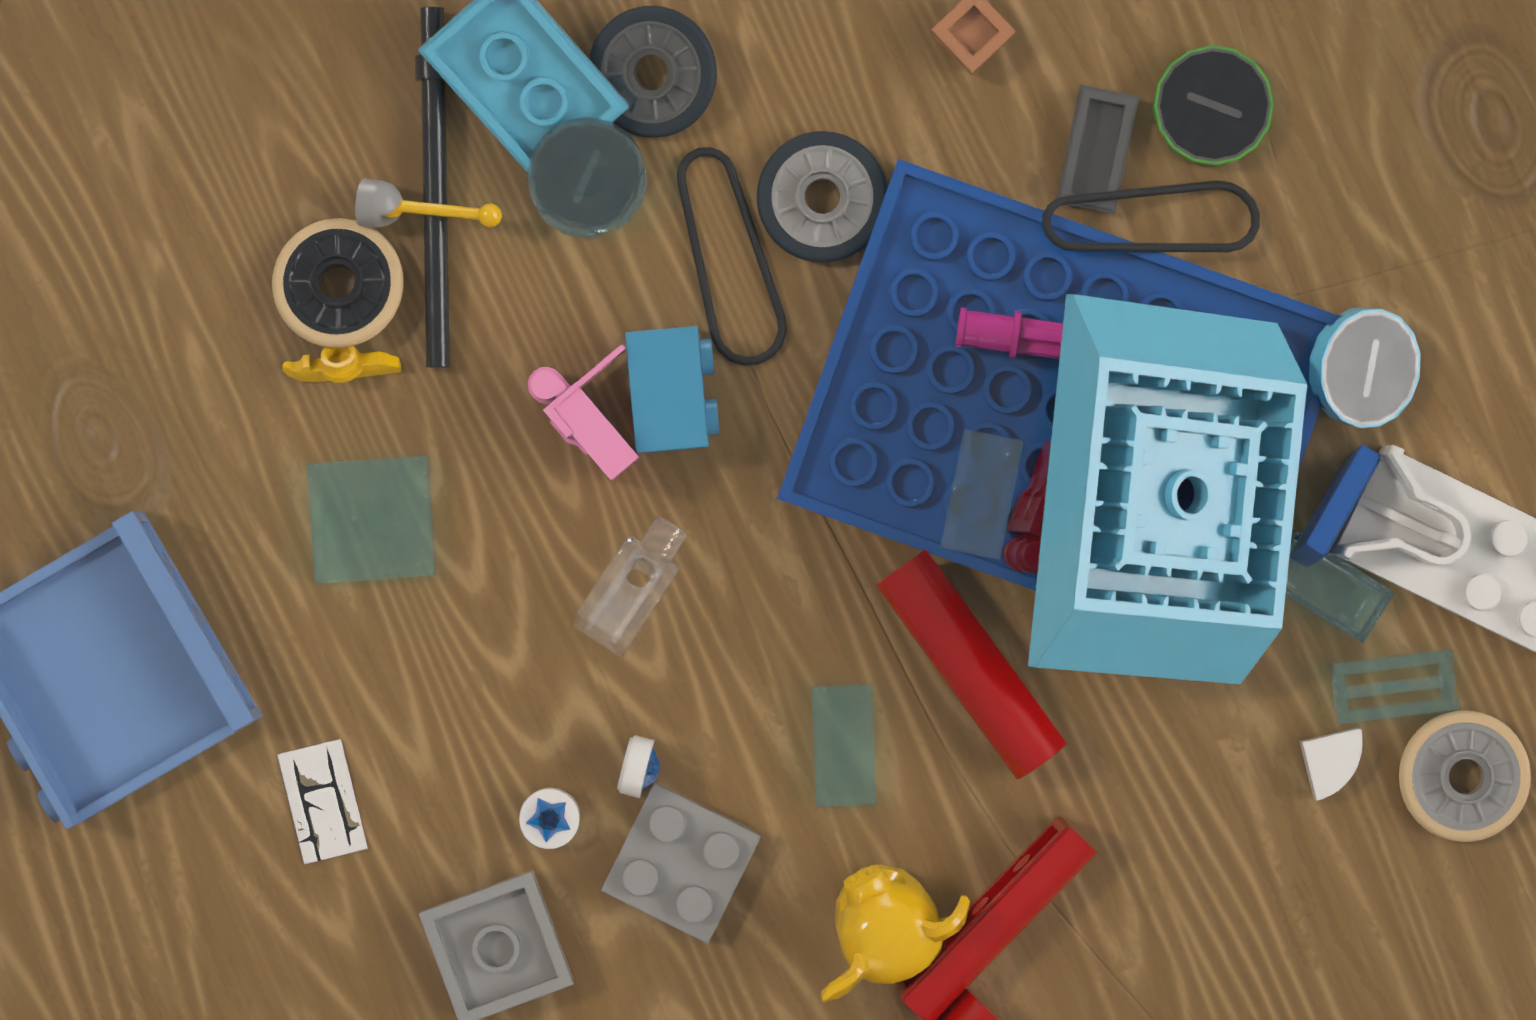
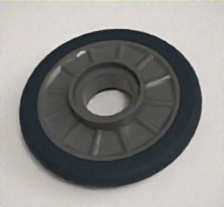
(688, 62)

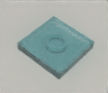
(371, 519)

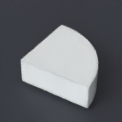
(1331, 760)

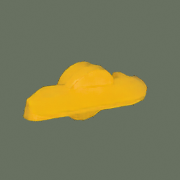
(341, 365)

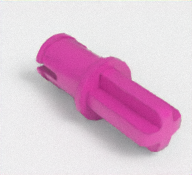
(1009, 334)

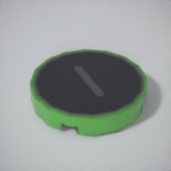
(1212, 106)

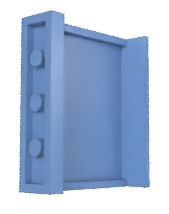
(111, 672)

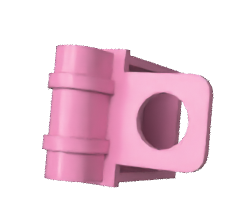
(579, 419)

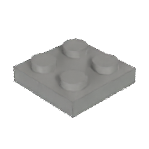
(681, 862)
(496, 947)

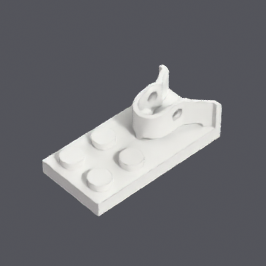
(1446, 545)

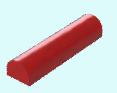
(971, 664)
(998, 918)

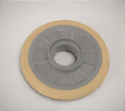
(1502, 784)

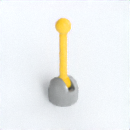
(381, 204)

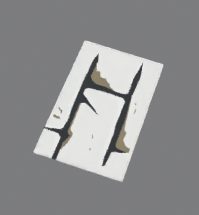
(322, 801)

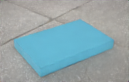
(519, 72)

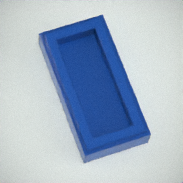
(1335, 506)

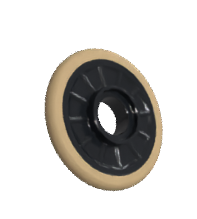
(346, 319)

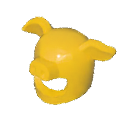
(888, 928)

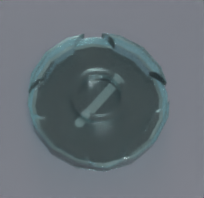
(586, 177)

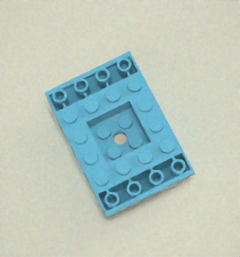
(1120, 564)

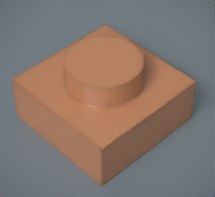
(972, 33)

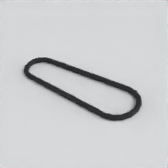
(1152, 247)
(699, 263)

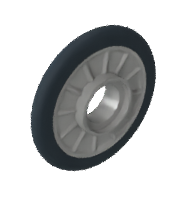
(783, 189)

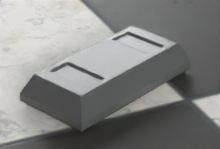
(1098, 145)

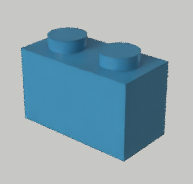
(669, 389)

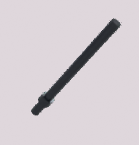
(434, 192)

